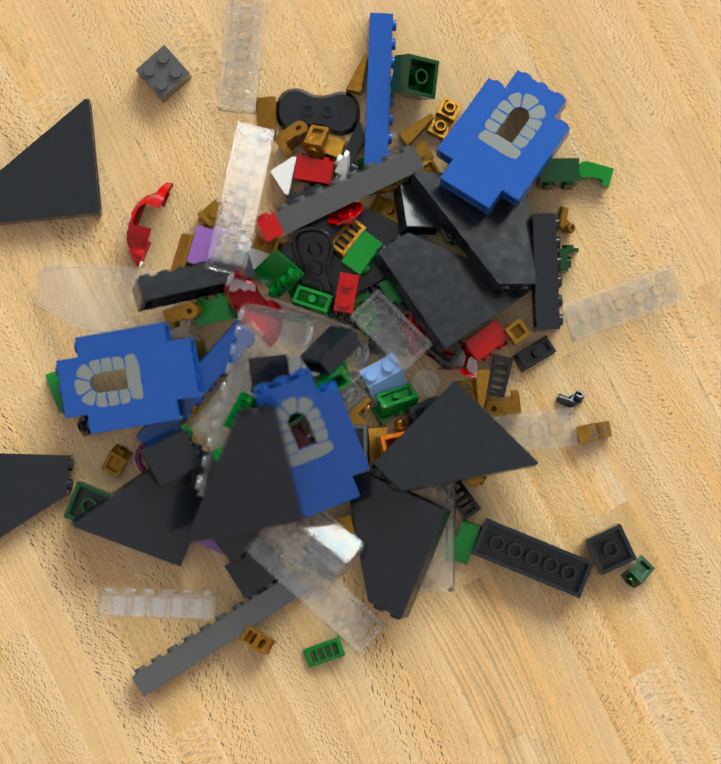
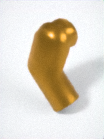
(565, 225)
(400, 425)

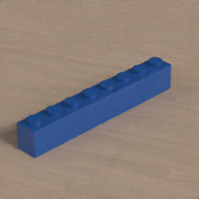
(379, 86)
(211, 368)

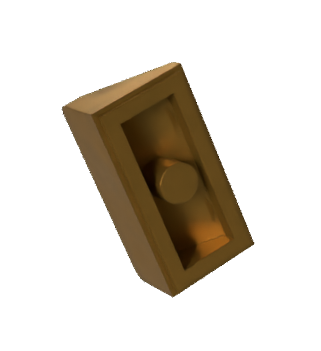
(267, 112)
(182, 251)

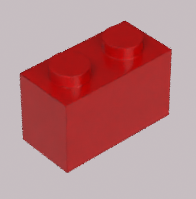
(314, 170)
(267, 227)
(346, 293)
(487, 340)

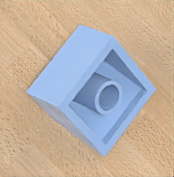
(382, 377)

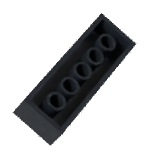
(181, 285)
(545, 292)
(532, 557)

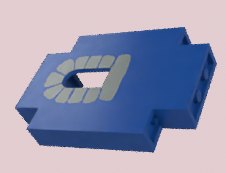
(487, 165)
(156, 371)
(326, 467)

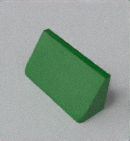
(313, 300)
(396, 399)

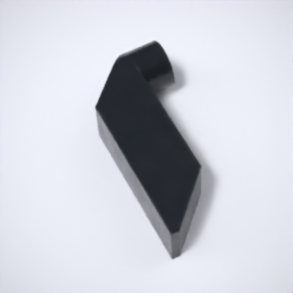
(354, 146)

